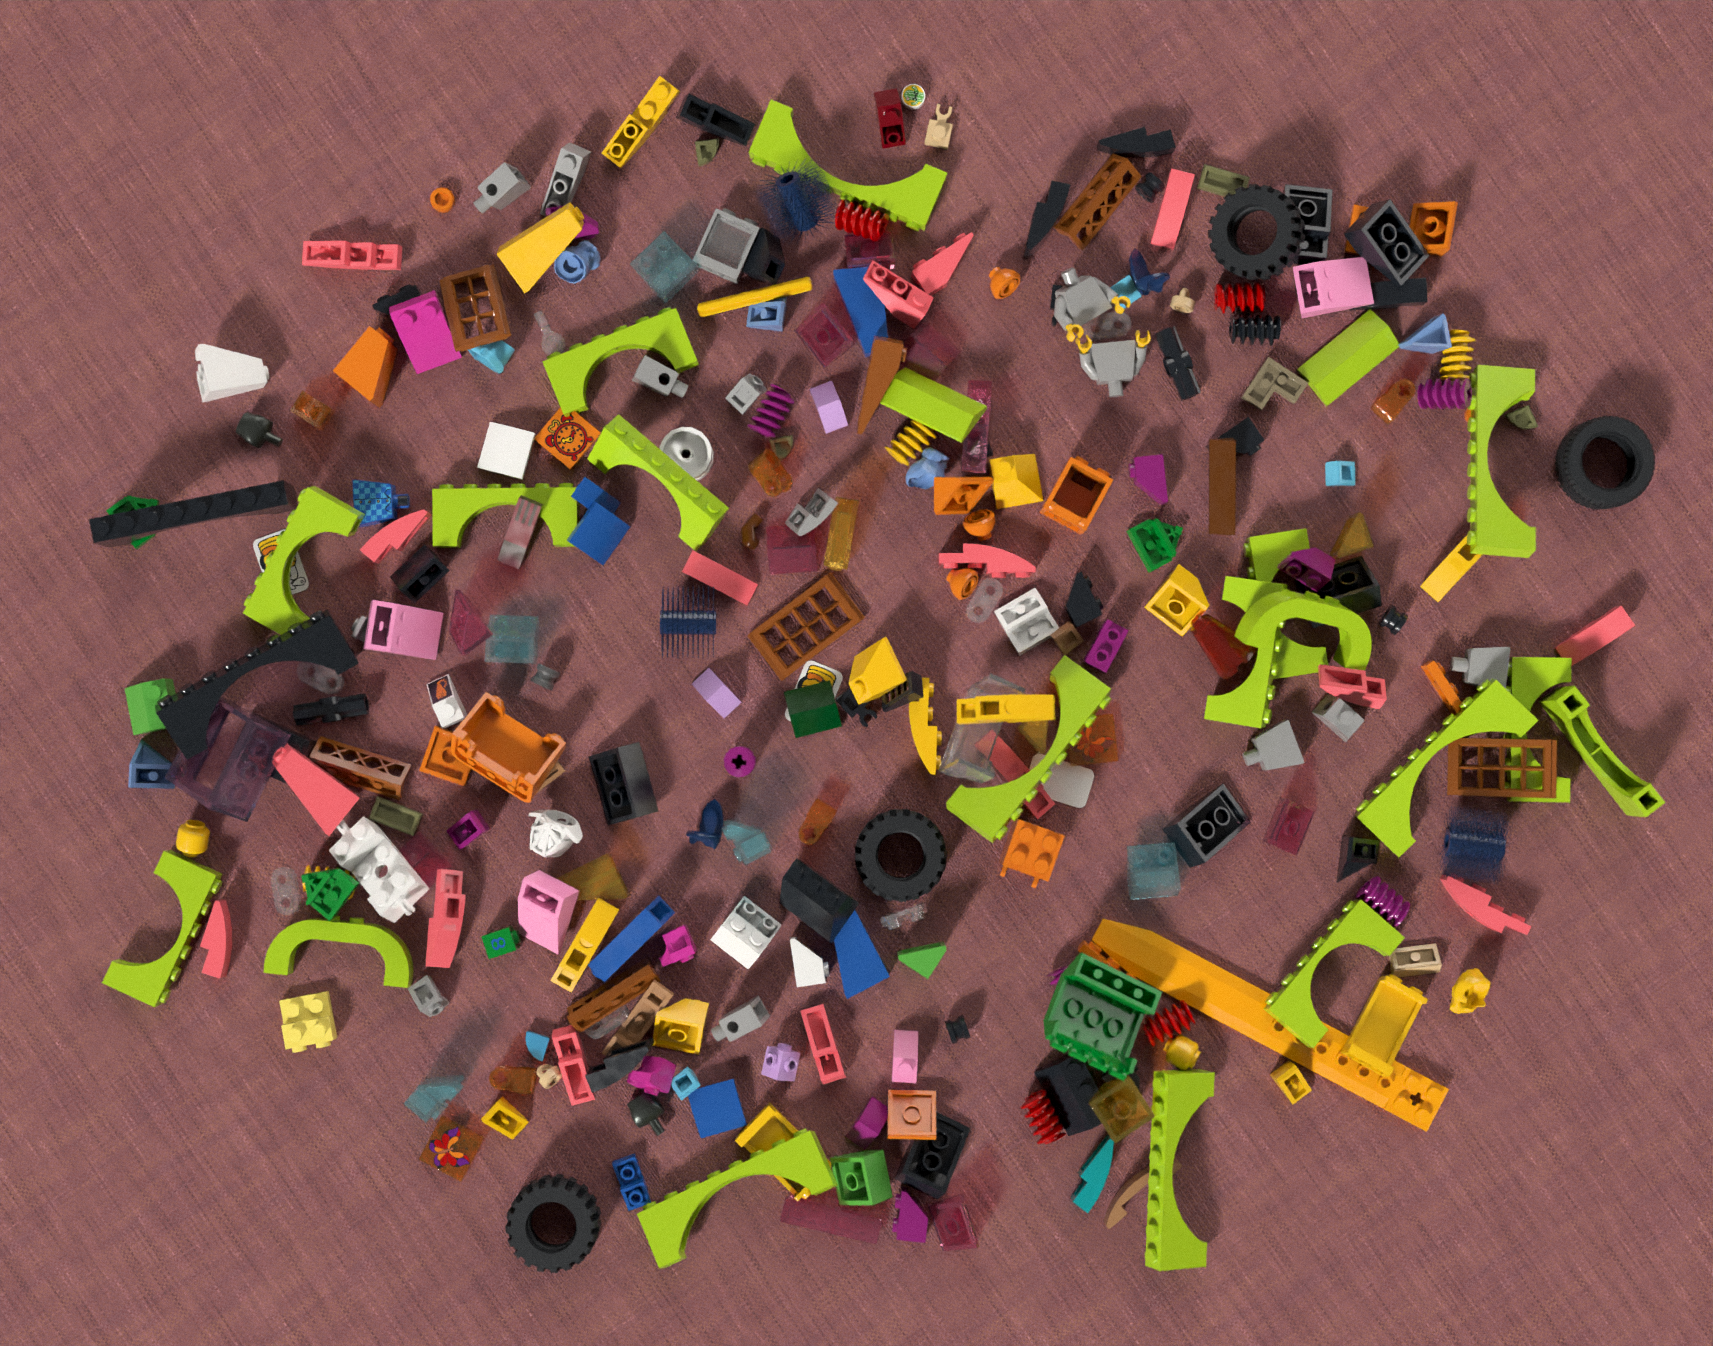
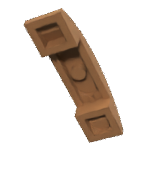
(641, 1017)
(1115, 1210)

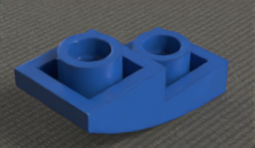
(588, 492)
(631, 1182)

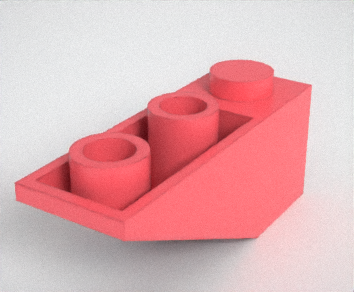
(936, 272)
(898, 295)

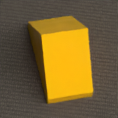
(1291, 1081)
(505, 1118)

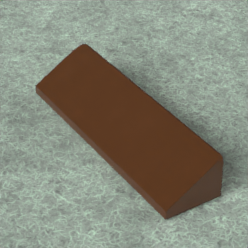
(1222, 486)

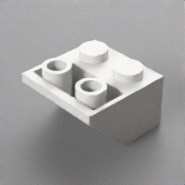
(746, 932)

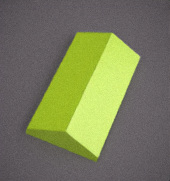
(1348, 357)
(932, 404)

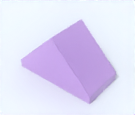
(829, 407)
(716, 693)

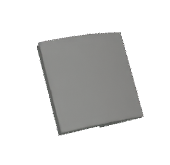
(817, 510)

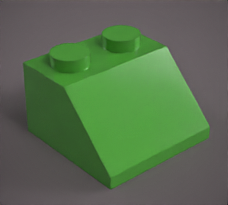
(142, 702)
(861, 1178)

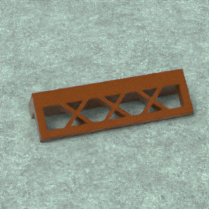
(1095, 197)
(356, 771)
(612, 995)

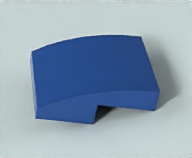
(598, 533)
(717, 1108)

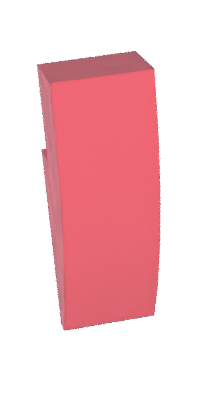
(1172, 208)
(394, 535)
(720, 577)
(1595, 635)
(1352, 686)
(218, 941)
(823, 1044)
(572, 1064)

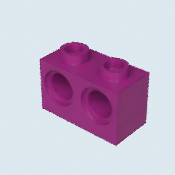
(1105, 646)

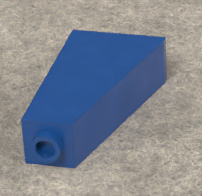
(862, 305)
(631, 939)
(858, 958)

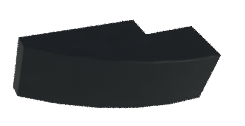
(715, 120)
(1138, 144)
(1389, 295)
(617, 1064)

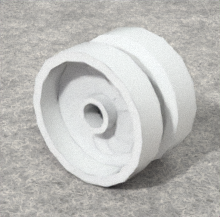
(690, 440)

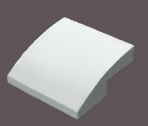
(506, 450)
(1026, 621)

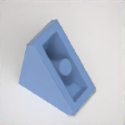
(767, 315)
(1430, 337)
(148, 769)

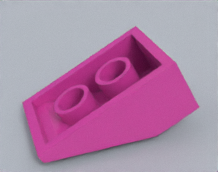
(424, 332)

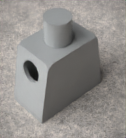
(501, 188)
(648, 376)
(1482, 665)
(1338, 716)
(1274, 748)
(747, 1016)

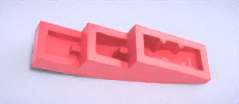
(352, 255)

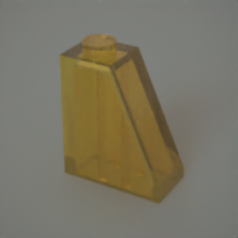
(841, 534)
(597, 880)

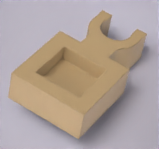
(939, 131)

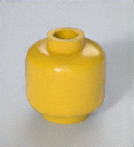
(192, 838)
(1182, 1052)

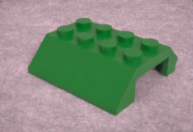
(1098, 1015)

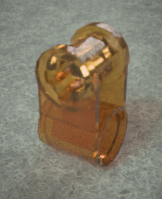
(1391, 403)
(769, 472)
(818, 818)
(519, 1079)

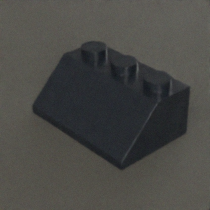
(1351, 585)
(623, 783)
(816, 900)
(1070, 1090)

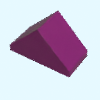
(468, 829)
(868, 1123)

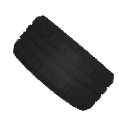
(1637, 452)

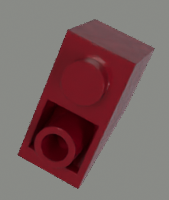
(889, 118)

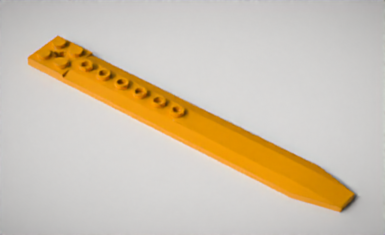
(1242, 1008)

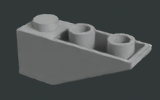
(566, 176)

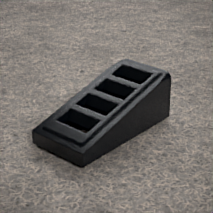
(914, 692)

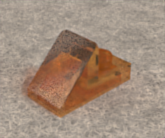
(312, 410)

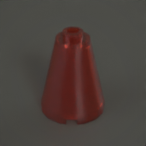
(1220, 645)

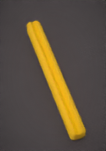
(754, 296)

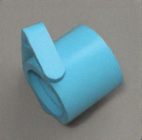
(493, 355)

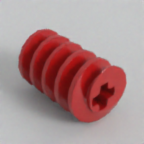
(859, 222)
(1239, 297)
(1168, 1022)
(1042, 1117)

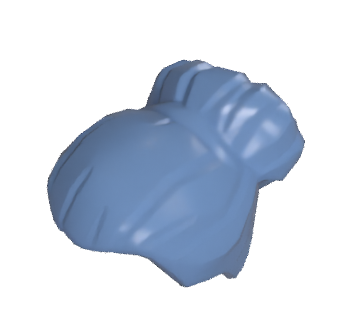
(577, 262)
(922, 472)

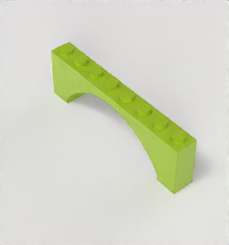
(905, 200)
(1492, 524)
(1489, 710)
(992, 808)
(1174, 1101)
(671, 1220)

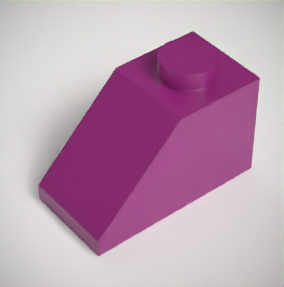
(1150, 476)

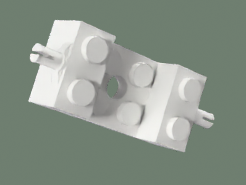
(365, 852)

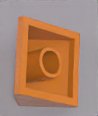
(1434, 225)
(958, 494)

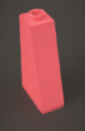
(318, 790)

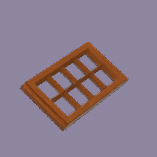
(770, 654)
(1549, 768)

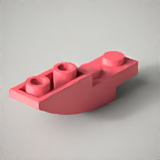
(997, 561)
(1009, 768)
(1475, 903)
(447, 920)

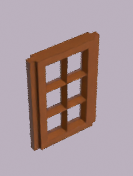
(453, 312)

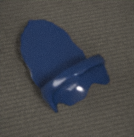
(1142, 277)
(710, 826)

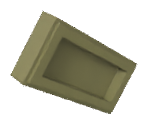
(1220, 181)
(395, 816)

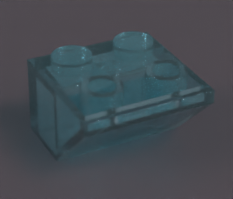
(664, 267)
(512, 639)
(749, 840)
(1152, 871)
(431, 1095)

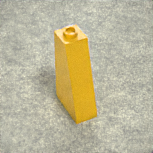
(539, 246)

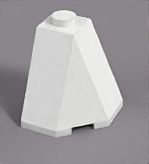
(227, 372)

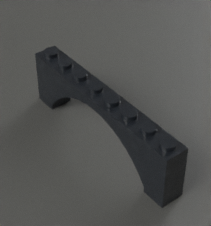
(135, 524)
(189, 711)

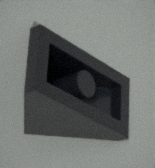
(1356, 855)

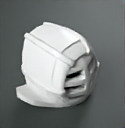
(552, 836)

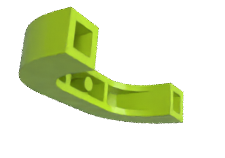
(1270, 611)
(394, 951)

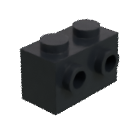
(419, 573)

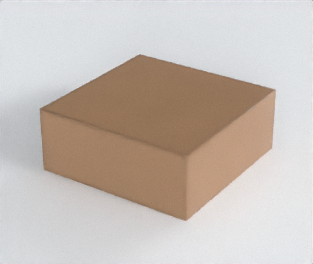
(1066, 637)

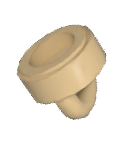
(1183, 302)
(550, 1077)

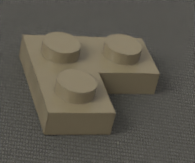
(1270, 379)

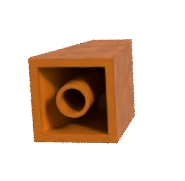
(369, 365)

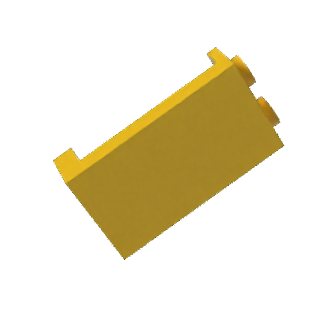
(1384, 1024)
(765, 1130)

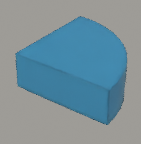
(537, 1044)

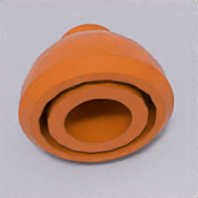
(1003, 282)
(980, 523)
(962, 582)

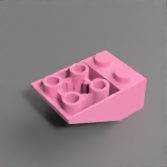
(1332, 286)
(403, 630)
(545, 910)

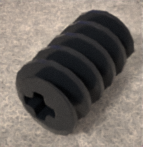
(1254, 329)

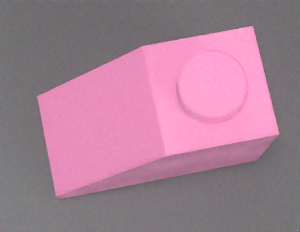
(905, 1056)

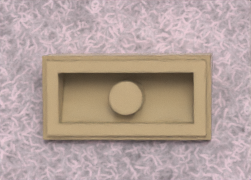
(1415, 960)

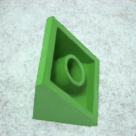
(923, 958)

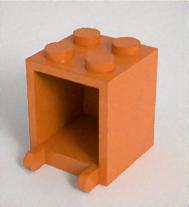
(1072, 503)
(1031, 850)

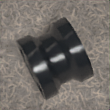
(1149, 187)
(1393, 619)
(957, 1029)

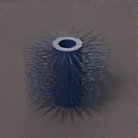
(797, 203)
(686, 622)
(1474, 844)

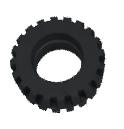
(1230, 216)
(933, 855)
(539, 1252)

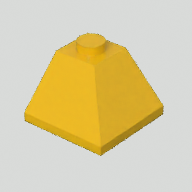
(1015, 480)
(1178, 600)
(875, 672)
(681, 1026)

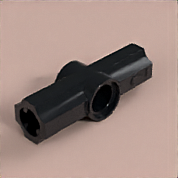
(1177, 363)
(331, 709)

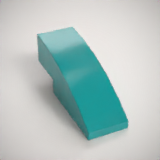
(1094, 1173)

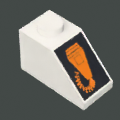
(446, 701)
(807, 964)

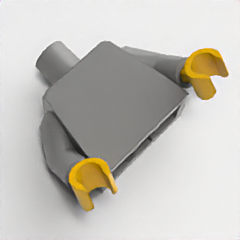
(1082, 301)
(1113, 361)

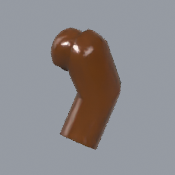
(748, 532)

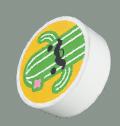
(913, 96)

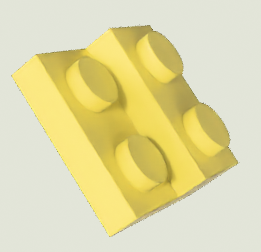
(307, 1021)

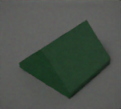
(812, 709)

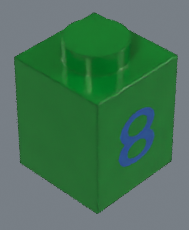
(501, 942)

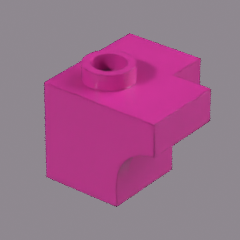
(678, 946)
(653, 1075)

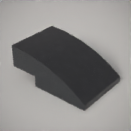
(1316, 213)
(1045, 217)

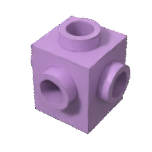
(780, 1062)

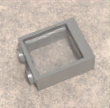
(726, 245)

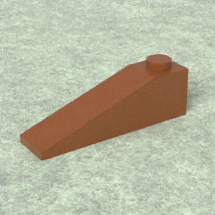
(882, 367)

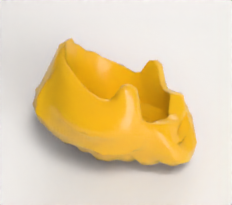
(1469, 991)

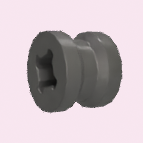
(545, 676)

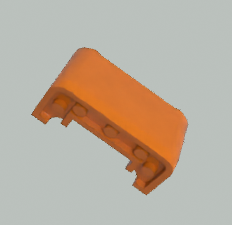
(505, 749)

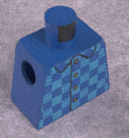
(377, 501)

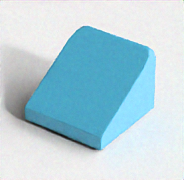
(1126, 288)
(1340, 473)
(685, 1083)

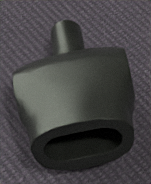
(257, 430)
(645, 1111)

